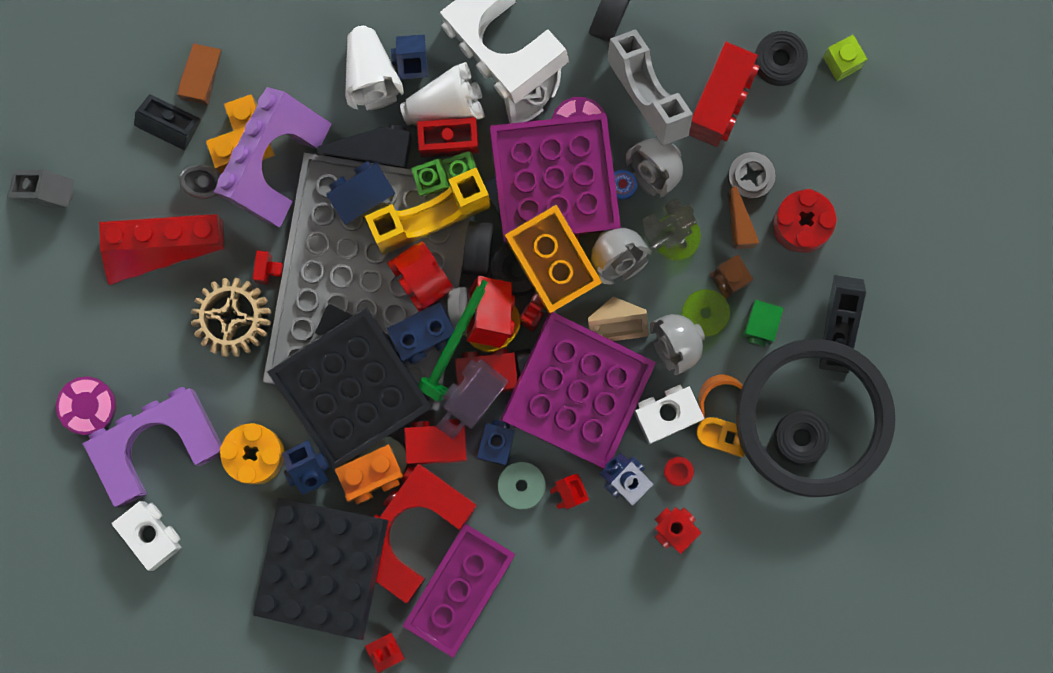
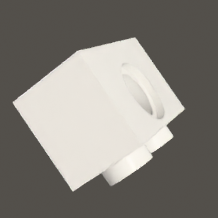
(686, 411)
(131, 529)

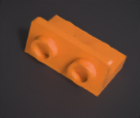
(369, 474)

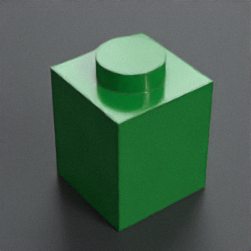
(762, 323)

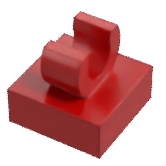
(265, 268)
(571, 491)
(384, 652)

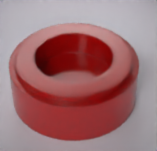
(678, 471)

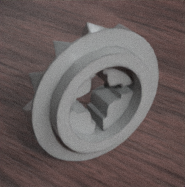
(757, 163)

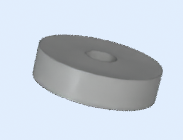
(456, 304)

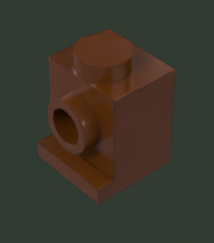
(731, 276)

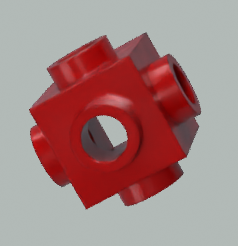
(686, 535)

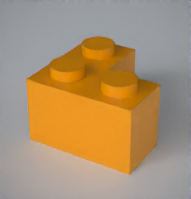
(239, 114)

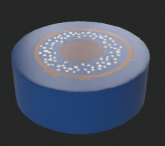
(625, 184)

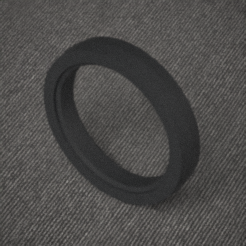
(883, 417)

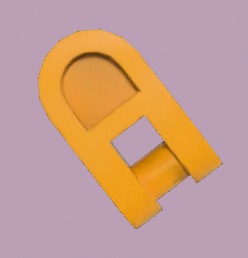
(712, 434)

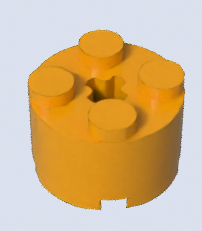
(235, 453)

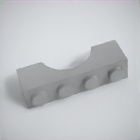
(632, 64)

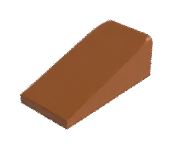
(199, 74)
(741, 226)

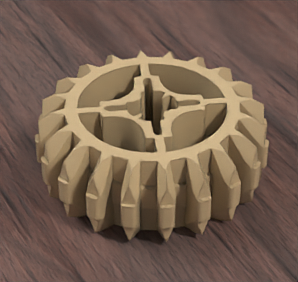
(205, 313)

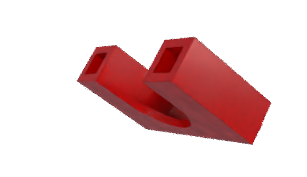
(423, 490)

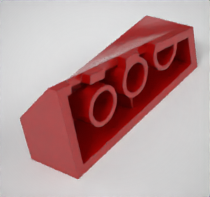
(145, 245)

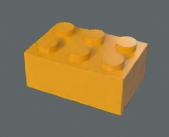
(552, 259)

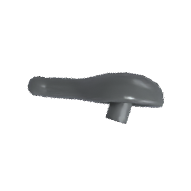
(199, 181)

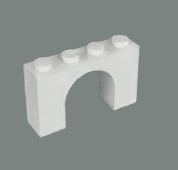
(515, 72)

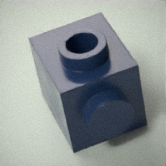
(410, 56)
(496, 443)

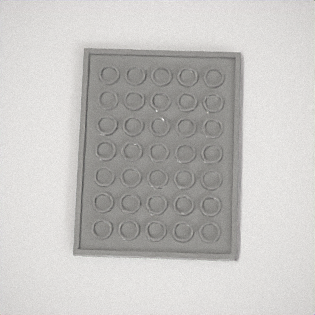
(345, 265)

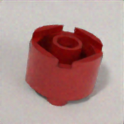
(803, 205)
(420, 276)

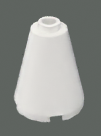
(369, 72)

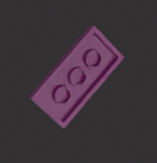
(459, 590)

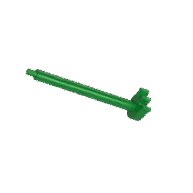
(430, 385)

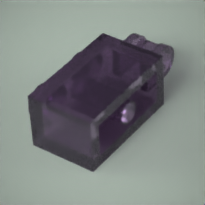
(472, 396)

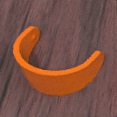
(712, 383)

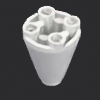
(444, 98)

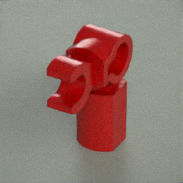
(532, 313)

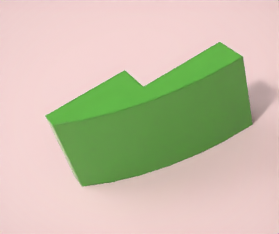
(434, 175)

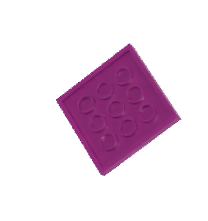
(556, 164)
(578, 390)

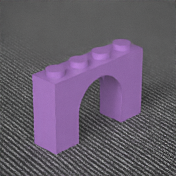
(243, 176)
(112, 448)

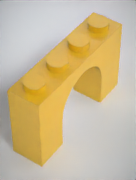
(460, 201)

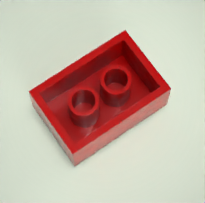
(723, 94)

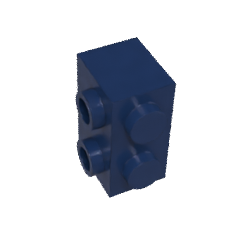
(359, 192)
(421, 334)

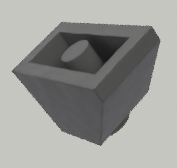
(41, 188)

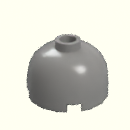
(656, 166)
(619, 254)
(678, 342)

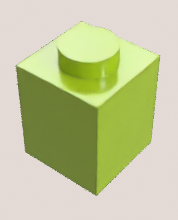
(845, 57)

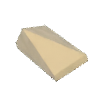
(619, 320)

